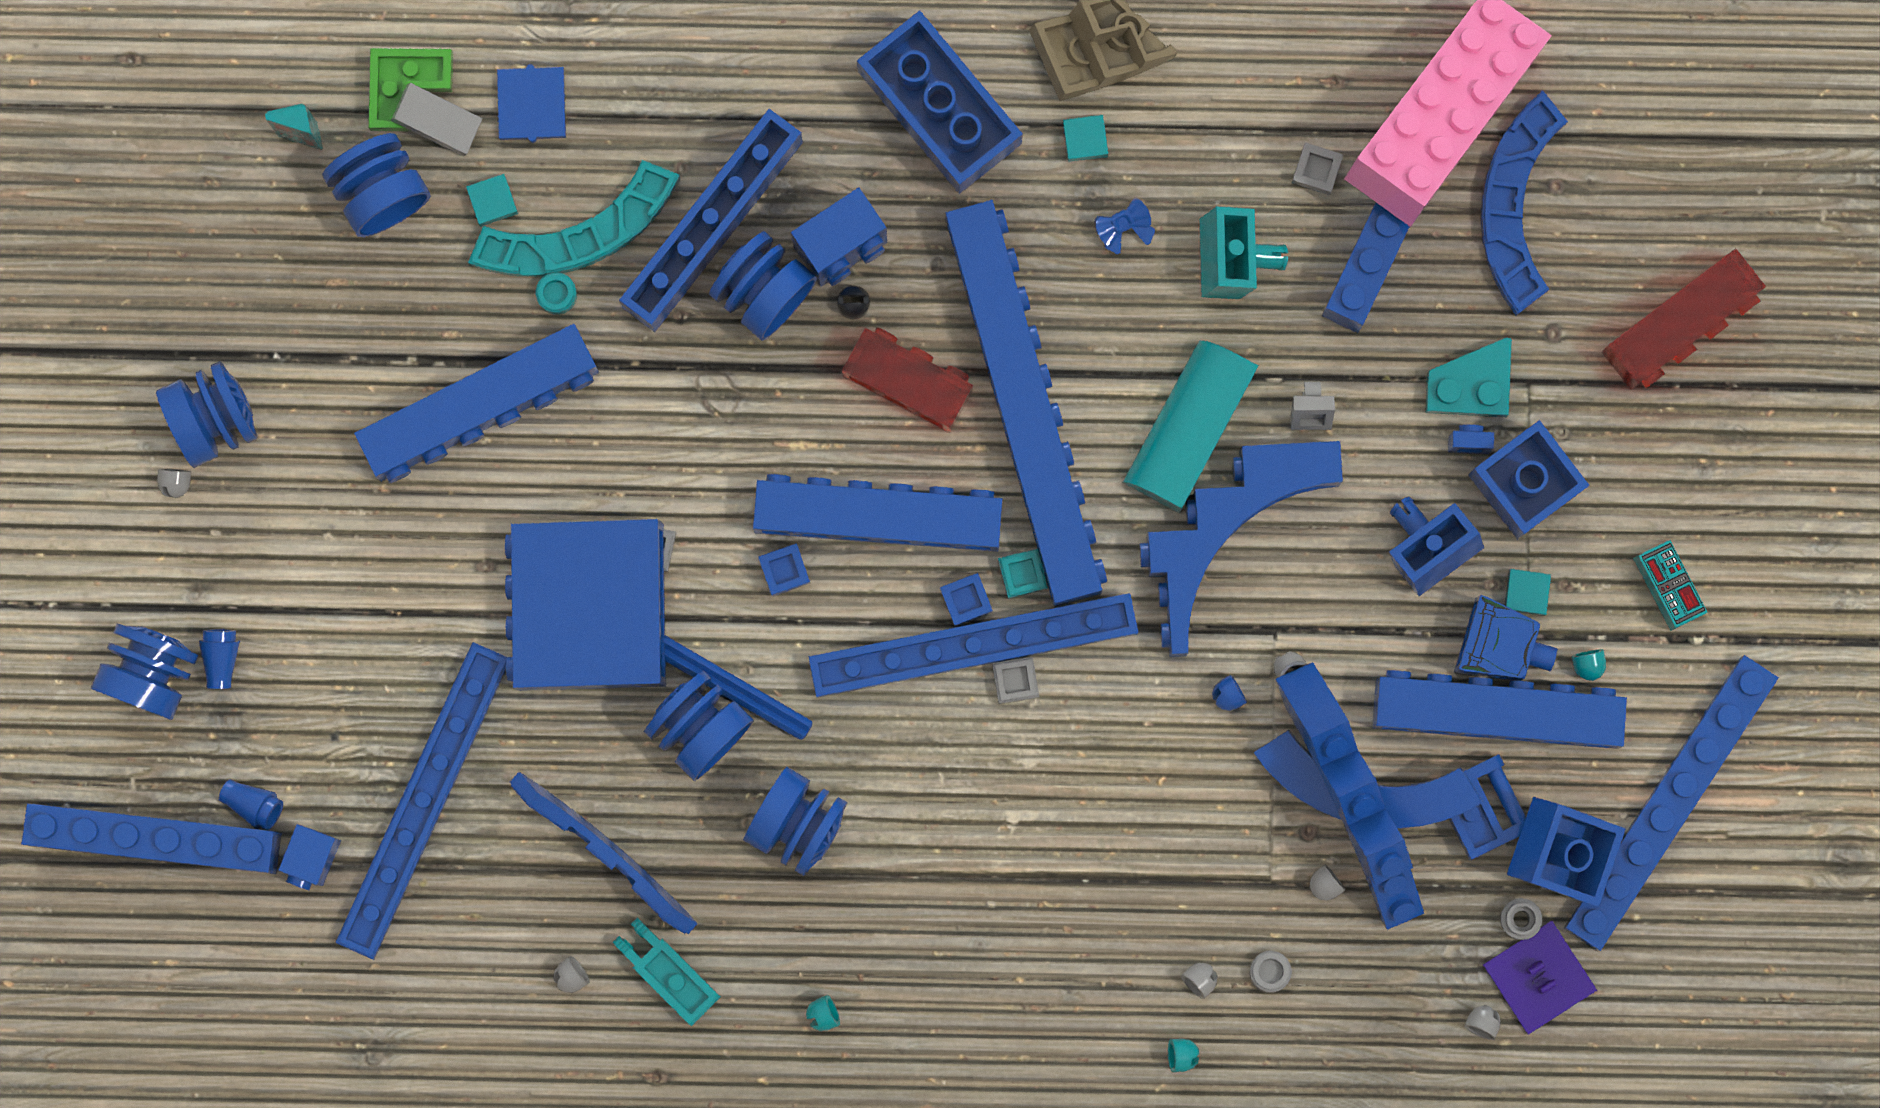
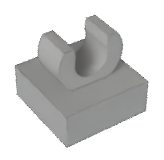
(1312, 410)

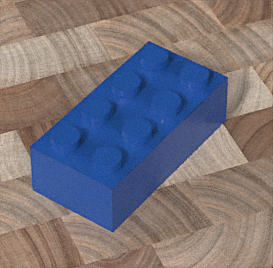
(939, 102)

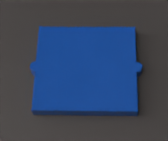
(531, 103)

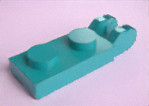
(670, 975)

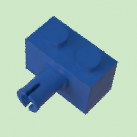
(1433, 546)

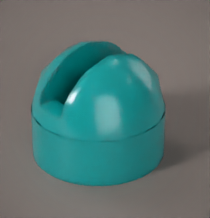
(1590, 664)
(824, 1012)
(1182, 1055)

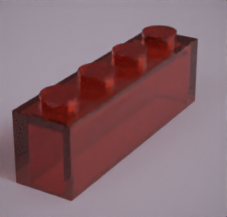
(1684, 319)

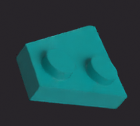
(1472, 383)

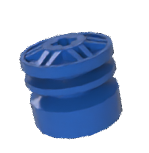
(375, 184)
(756, 280)
(207, 414)
(145, 670)
(698, 725)
(795, 821)

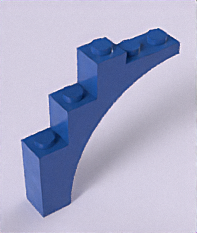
(1266, 477)
(1354, 793)

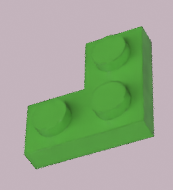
(395, 68)

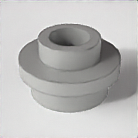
(1534, 919)

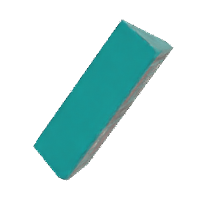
(296, 125)
(1670, 585)

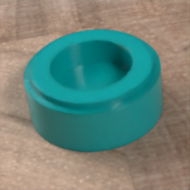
(556, 293)

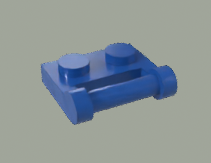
(1479, 827)

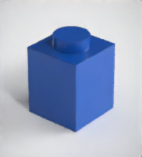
(308, 857)

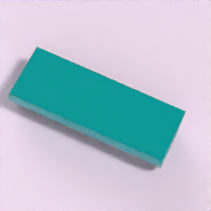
(1190, 424)

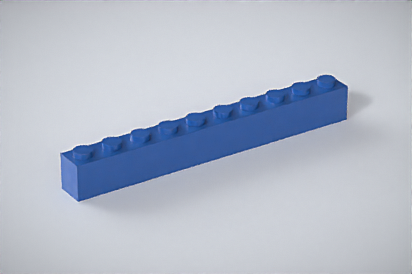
(1024, 403)

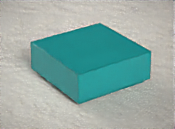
(1085, 138)
(492, 200)
(1022, 573)
(1528, 592)

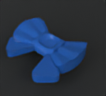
(1135, 217)

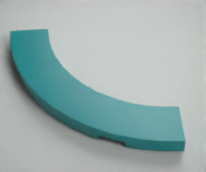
(584, 243)

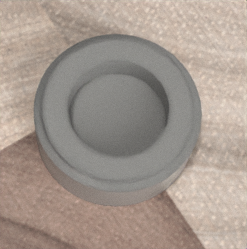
(1270, 971)

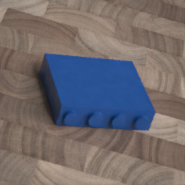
(586, 605)

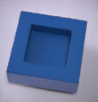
(1471, 440)
(784, 570)
(966, 599)

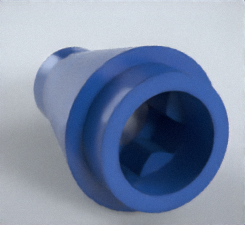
(219, 656)
(253, 804)

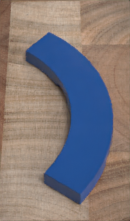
(1504, 200)
(1406, 805)
(605, 850)

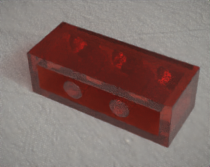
(908, 378)

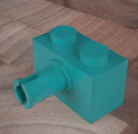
(1231, 253)

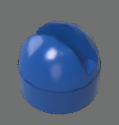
(1228, 694)

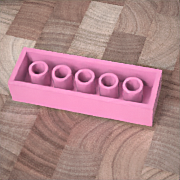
(1447, 108)

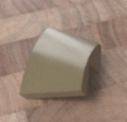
(1097, 47)

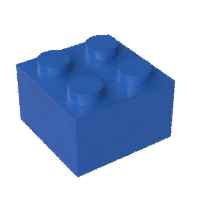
(840, 238)
(1528, 479)
(1566, 851)

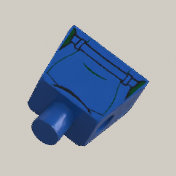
(1501, 643)

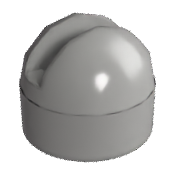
(173, 482)
(1288, 660)
(1325, 884)
(570, 976)
(1200, 979)
(1483, 1022)

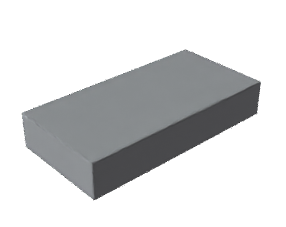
(436, 119)

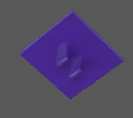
(1539, 977)

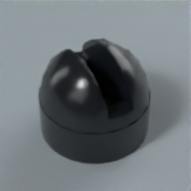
(853, 310)

